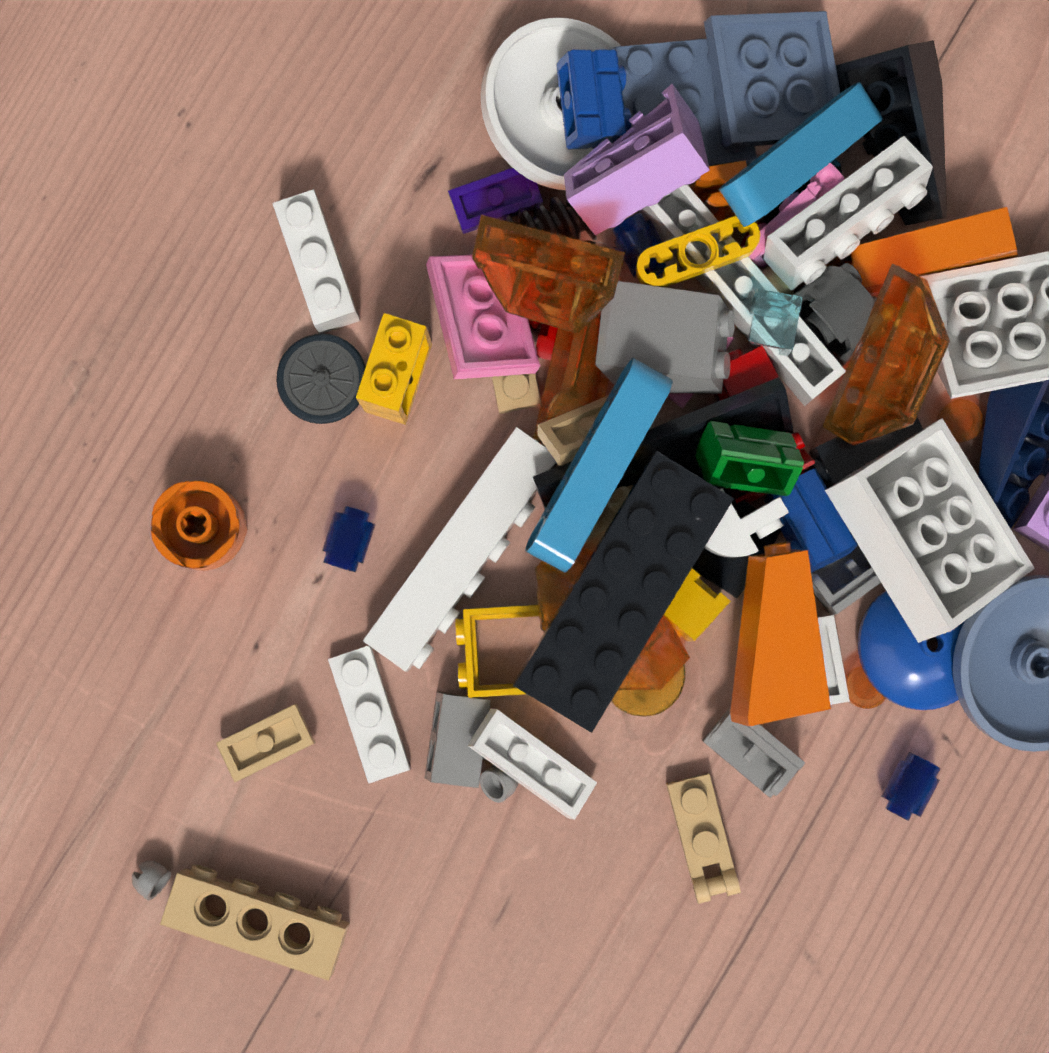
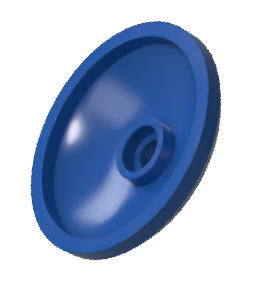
(900, 665)

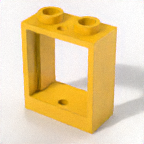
(396, 355)
(466, 635)

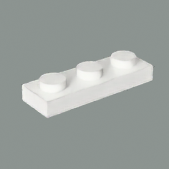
(369, 714)
(532, 763)

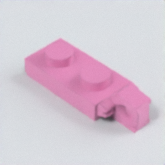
(794, 204)

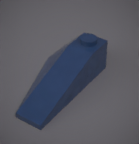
(1015, 445)

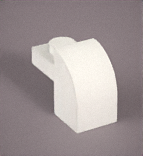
(733, 534)

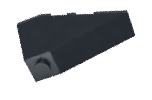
(909, 97)

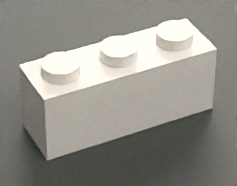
(316, 262)

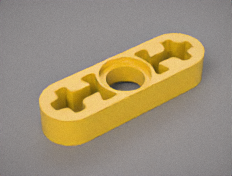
(663, 254)

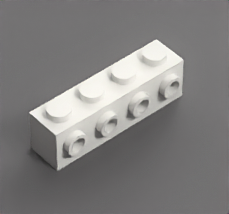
(848, 213)

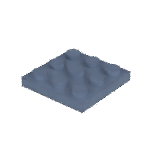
(687, 67)
(769, 73)

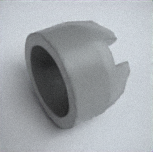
(497, 784)
(152, 879)

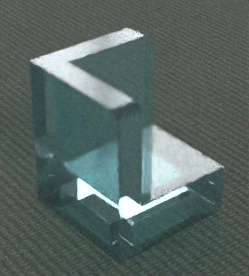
(774, 320)

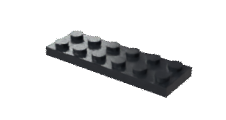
(758, 407)
(623, 591)

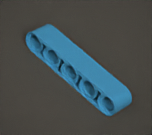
(800, 154)
(599, 465)

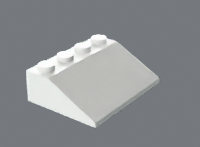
(994, 324)
(930, 531)

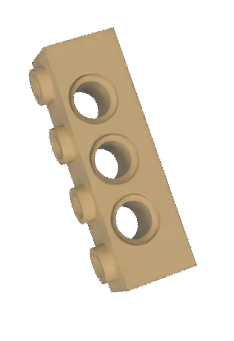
(188, 913)

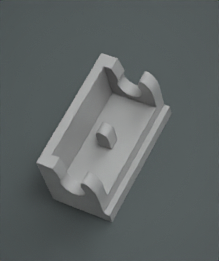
(844, 581)
(452, 728)
(754, 754)

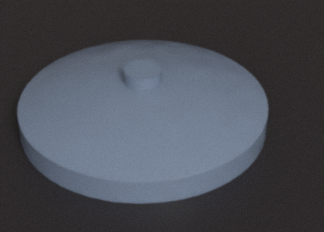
(1005, 666)

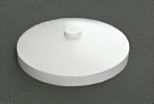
(524, 100)

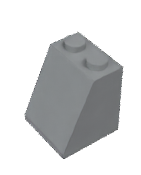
(669, 331)

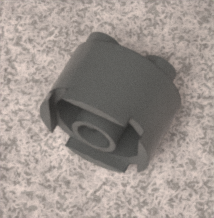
(837, 309)

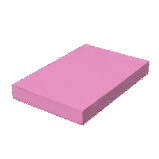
(474, 325)

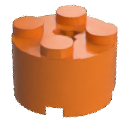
(174, 526)

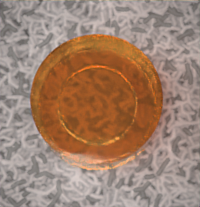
(962, 419)
(861, 691)

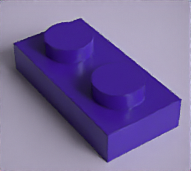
(493, 197)

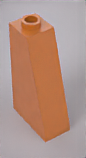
(937, 248)
(779, 642)

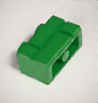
(749, 458)

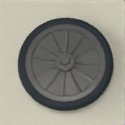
(320, 378)

